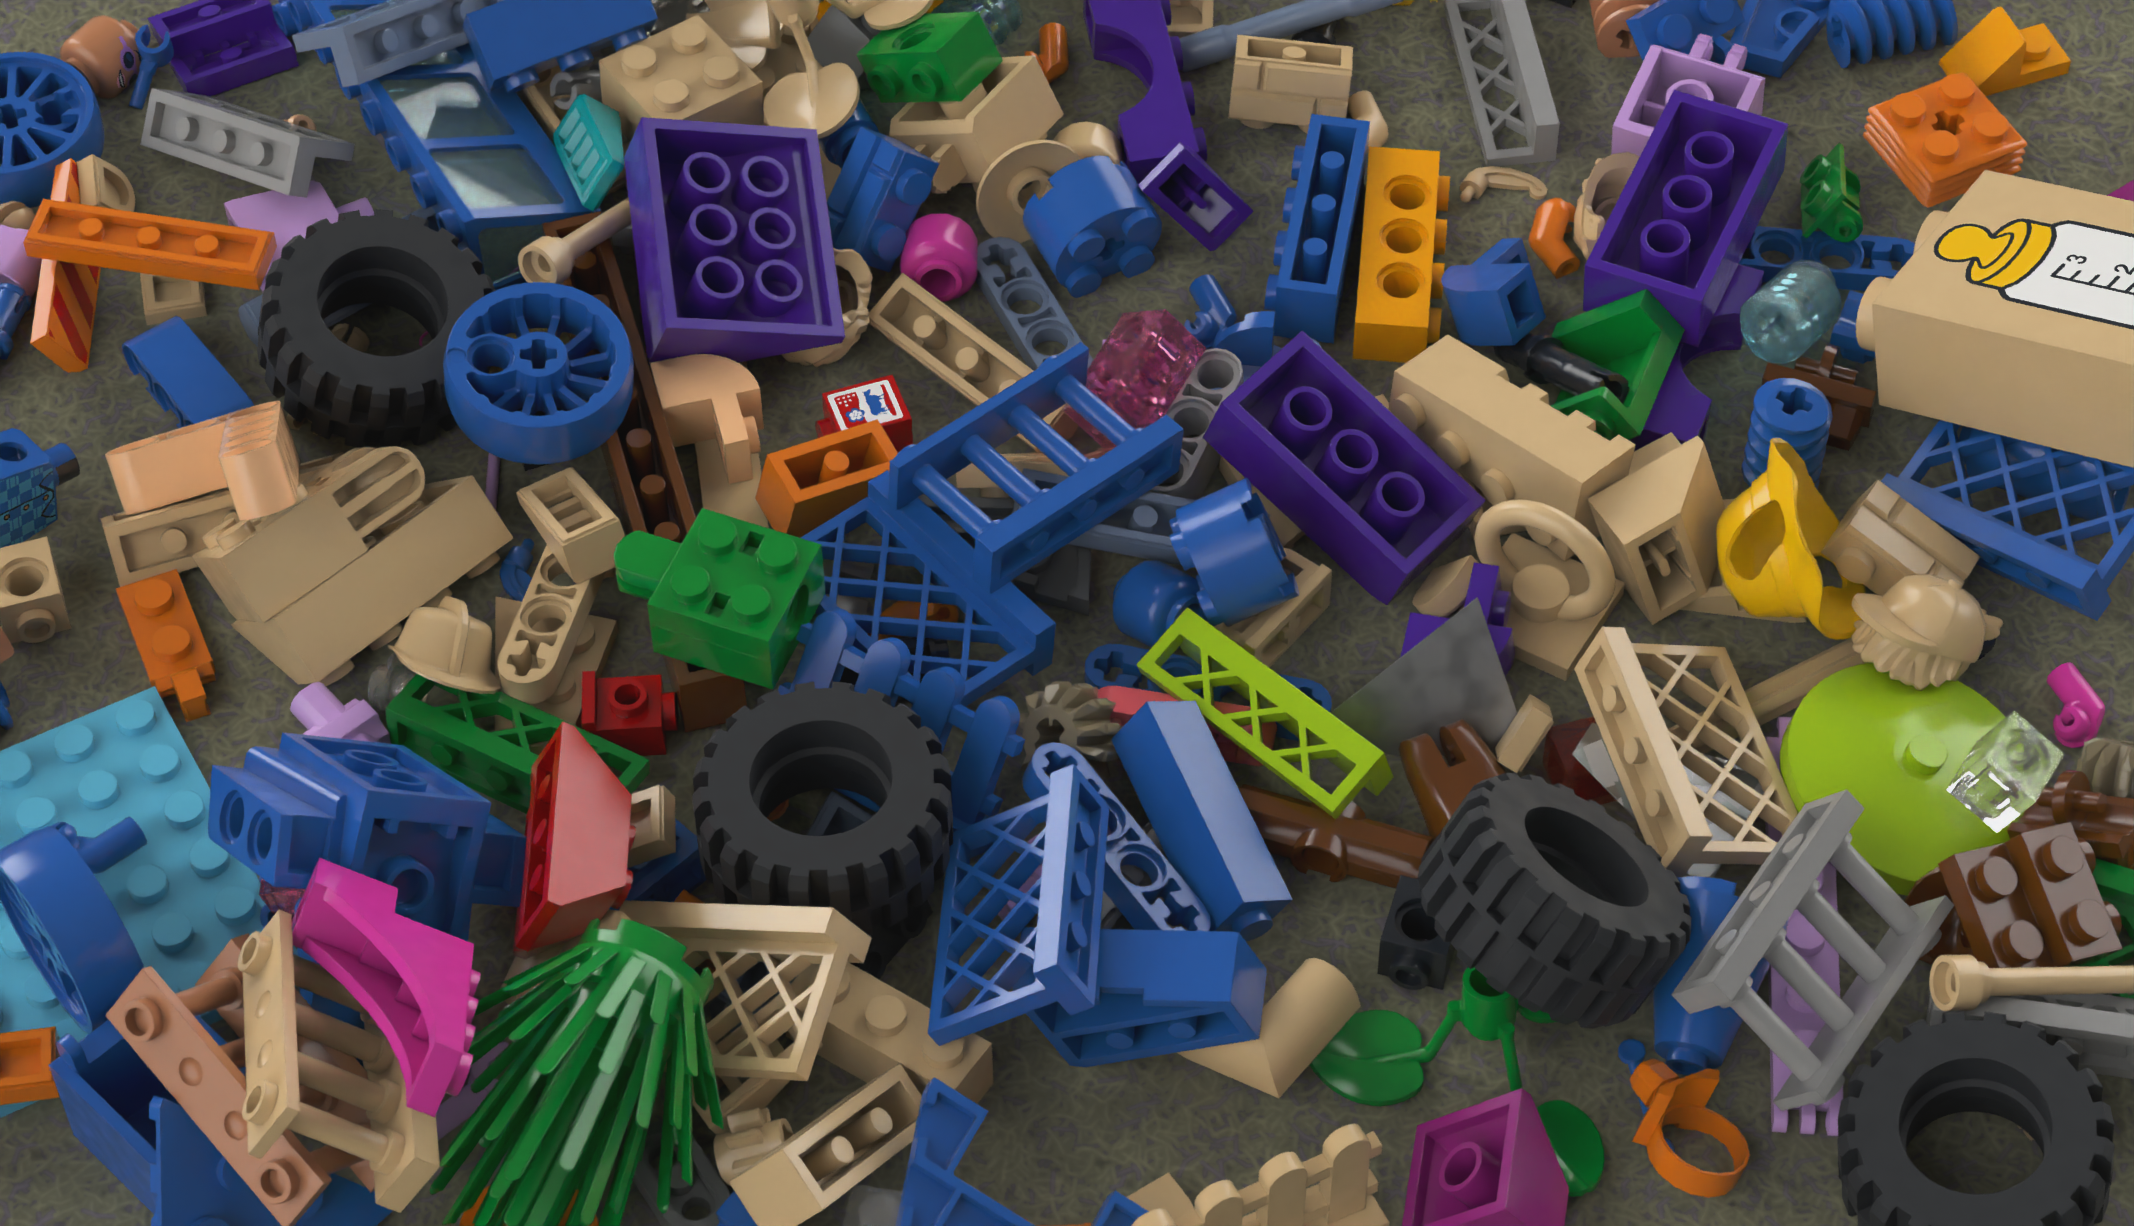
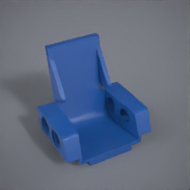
(374, 814)

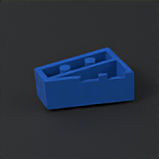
(1159, 997)

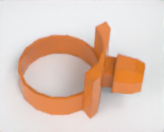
(1683, 1104)

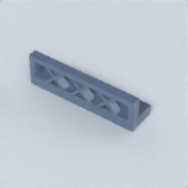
(390, 36)

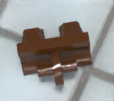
(1849, 403)
(2097, 818)

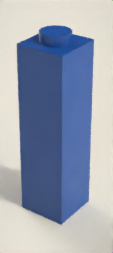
(1201, 816)

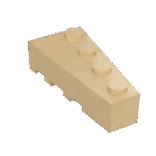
(1506, 434)

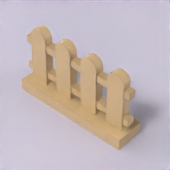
(1281, 1193)

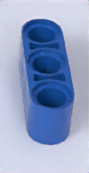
(183, 373)

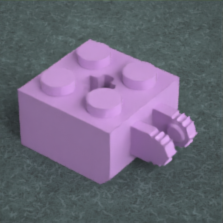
(1692, 74)

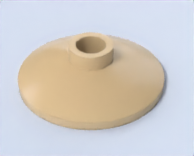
(1000, 191)

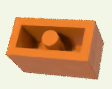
(822, 477)

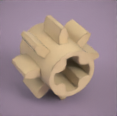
(748, 1141)

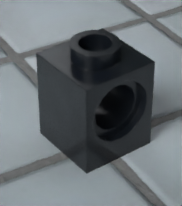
(1408, 961)

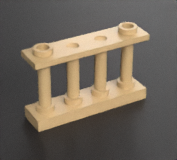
(401, 1140)

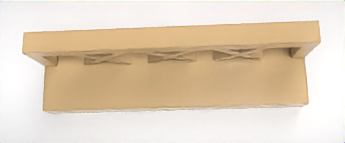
(171, 534)

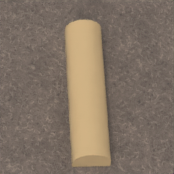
(952, 348)

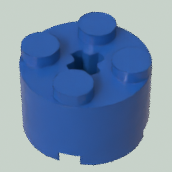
(1093, 224)
(1234, 554)

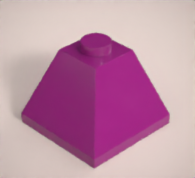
(1486, 1168)

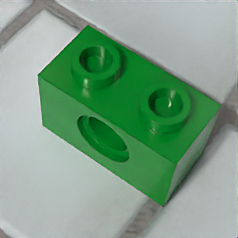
(930, 59)

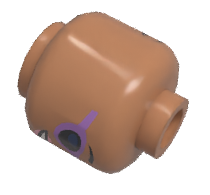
(104, 54)

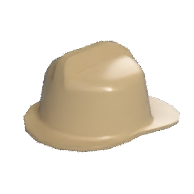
(448, 647)

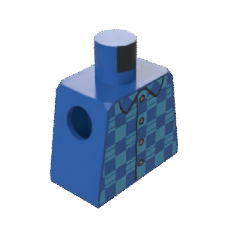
(30, 484)

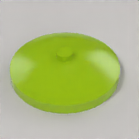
(1897, 759)

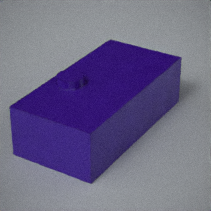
(1688, 210)
(1343, 468)

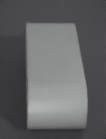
(1194, 411)

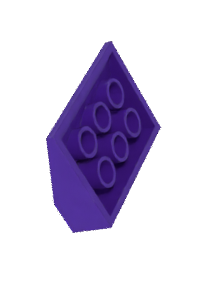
(731, 240)

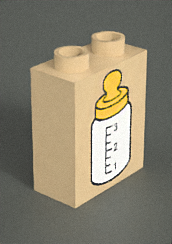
(2014, 318)

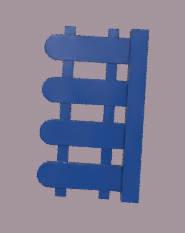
(935, 700)

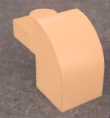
(710, 400)

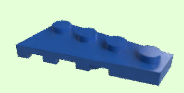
(1778, 32)

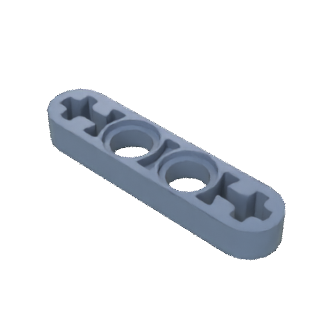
(1025, 284)

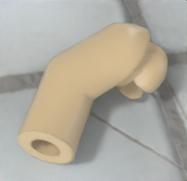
(1364, 107)

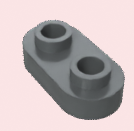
(706, 1189)

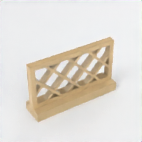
(1652, 758)
(768, 935)

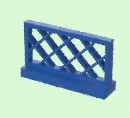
(2008, 549)
(947, 561)
(1064, 897)

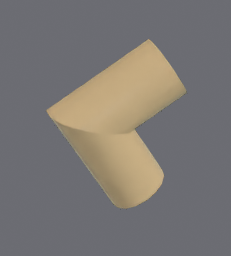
(1292, 1031)

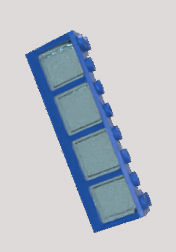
(465, 148)

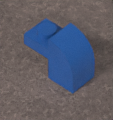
(1494, 296)

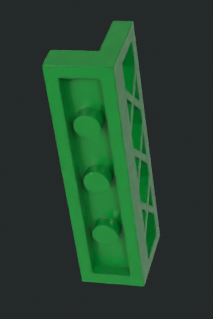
(490, 761)

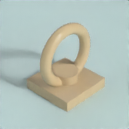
(1553, 601)

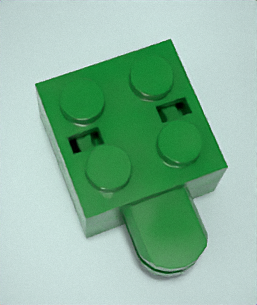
(725, 593)

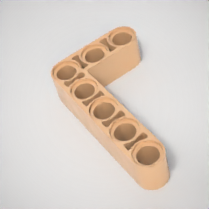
(240, 450)

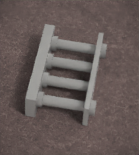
(1757, 931)

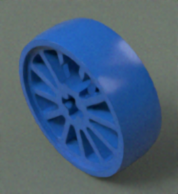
(44, 120)
(538, 373)
(67, 925)

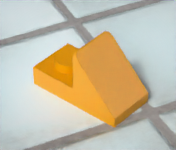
(2003, 57)

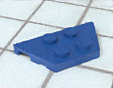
(202, 1189)

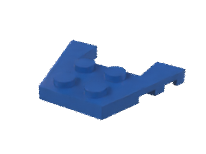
(939, 1198)

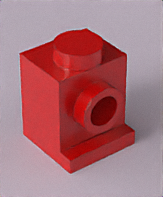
(629, 711)

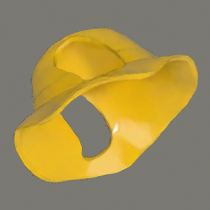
(1770, 548)

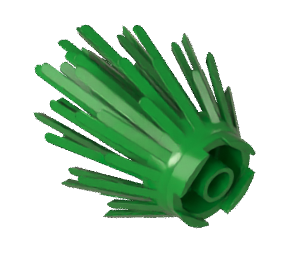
(583, 1058)

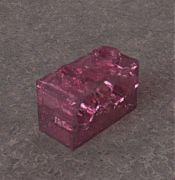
(1140, 369)

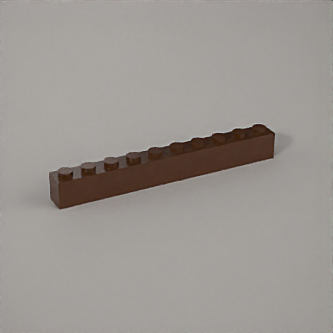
(648, 473)

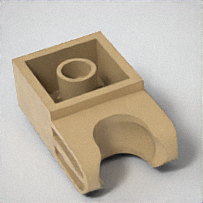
(284, 555)

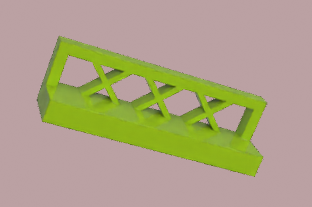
(1270, 701)

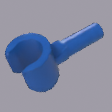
(151, 60)

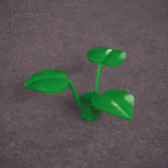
(1380, 1056)

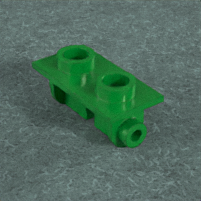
(1831, 197)

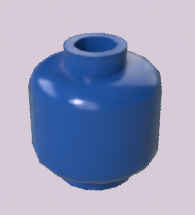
(1152, 599)

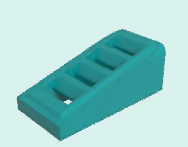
(590, 148)

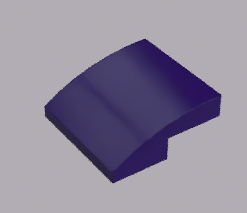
(215, 27)

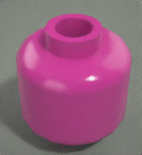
(941, 255)

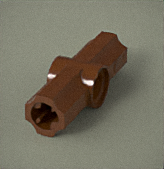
(1332, 845)

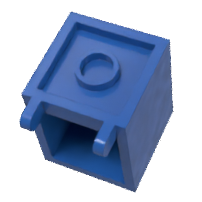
(108, 1102)

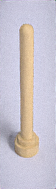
(553, 257)
(1964, 982)

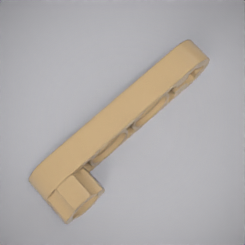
(553, 648)

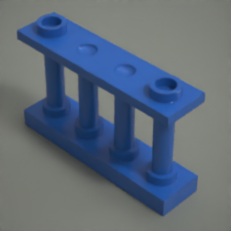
(1047, 515)

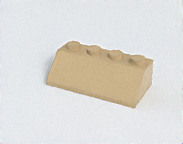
(407, 567)

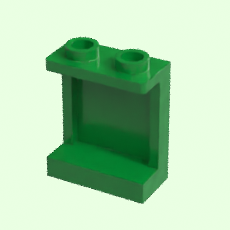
(1628, 338)

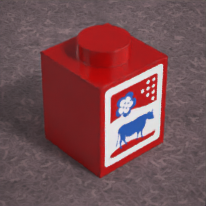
(865, 403)

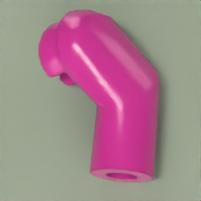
(2081, 709)

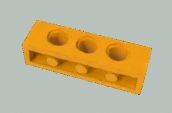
(1398, 253)

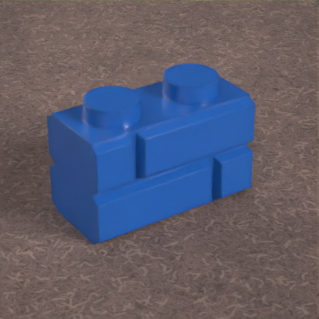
(878, 197)

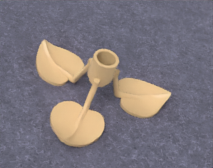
(822, 96)

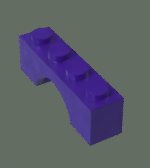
(1138, 39)
(1679, 404)

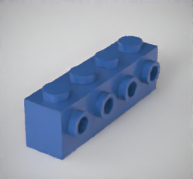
(1320, 228)

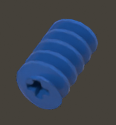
(1879, 23)
(1790, 412)

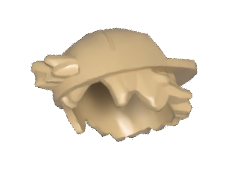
(1922, 630)

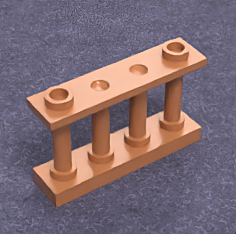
(213, 1089)

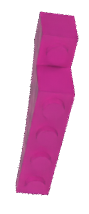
(401, 971)

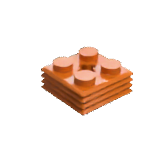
(1943, 138)

